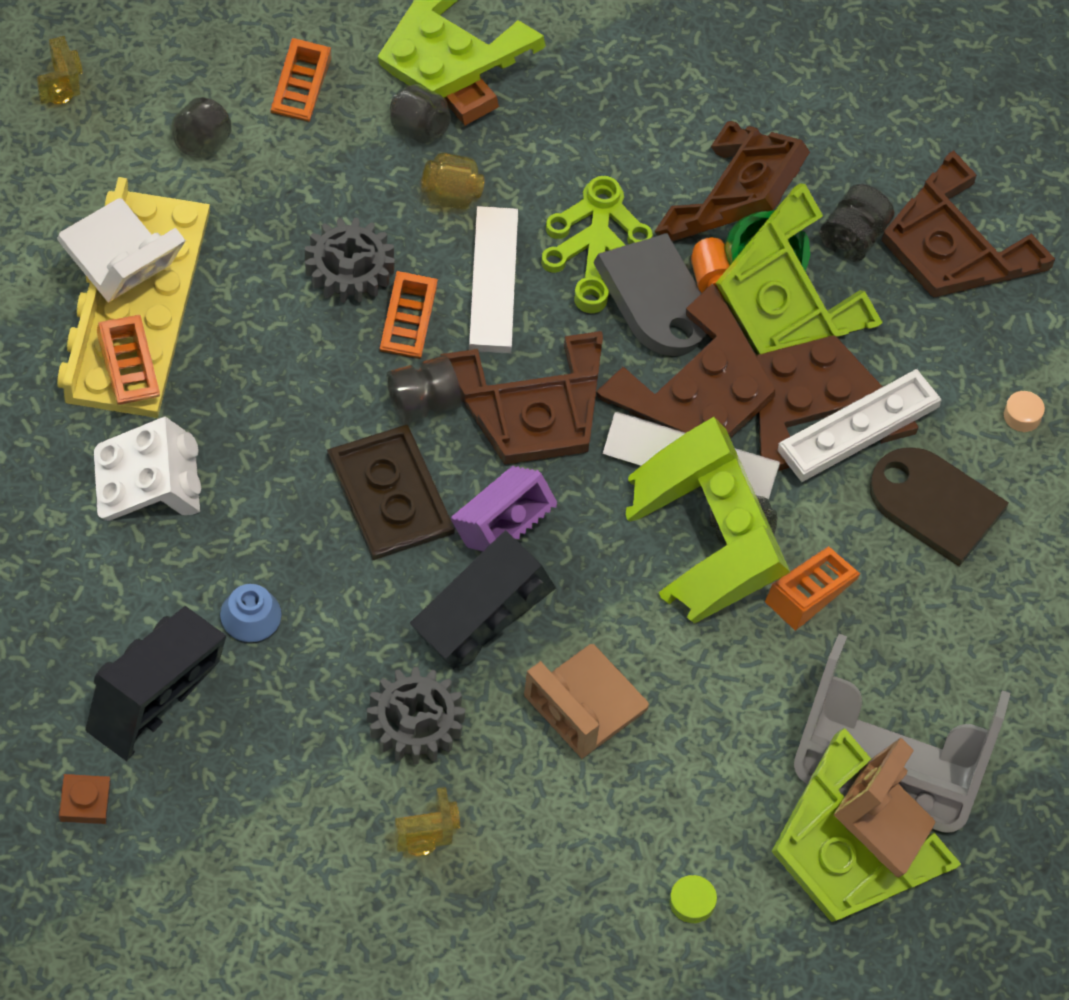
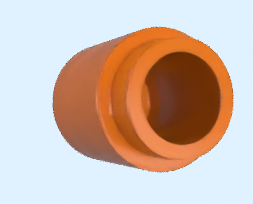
(709, 262)

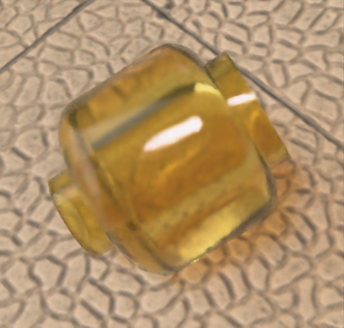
(452, 181)

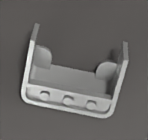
(936, 778)

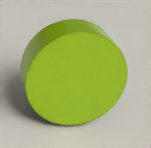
(693, 899)

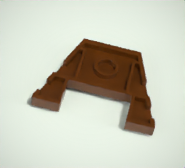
(750, 184)
(944, 246)
(716, 383)
(811, 385)
(535, 415)

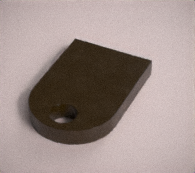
(936, 502)

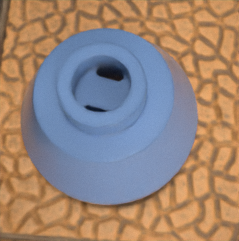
(250, 613)

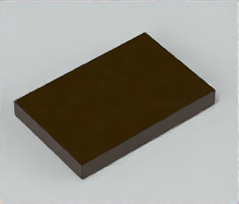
(390, 492)

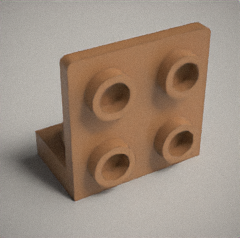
(584, 699)
(884, 813)

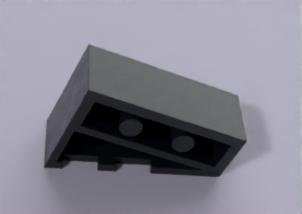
(483, 601)
(151, 677)

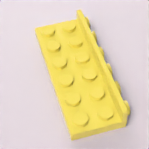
(158, 300)

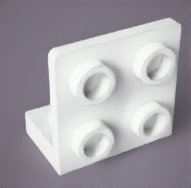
(118, 249)

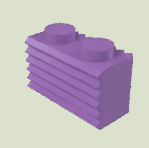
(506, 504)

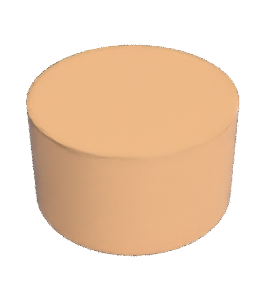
(1024, 411)

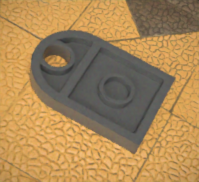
(652, 293)

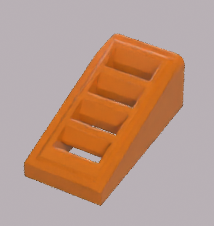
(309, 53)
(413, 285)
(119, 329)
(793, 604)

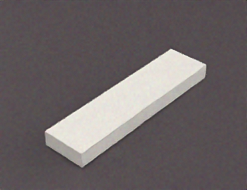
(493, 279)
(859, 425)
(640, 440)

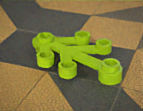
(596, 237)

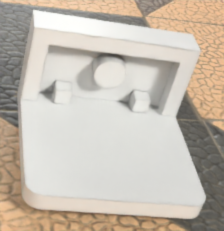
(145, 468)

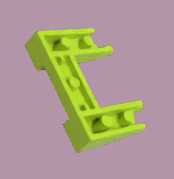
(751, 555)

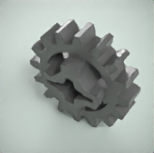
(349, 260)
(420, 733)

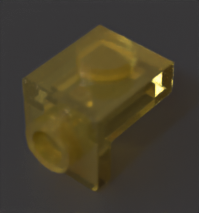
(64, 82)
(426, 831)

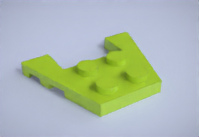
(444, 56)
(773, 293)
(829, 859)

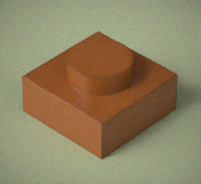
(472, 102)
(84, 799)

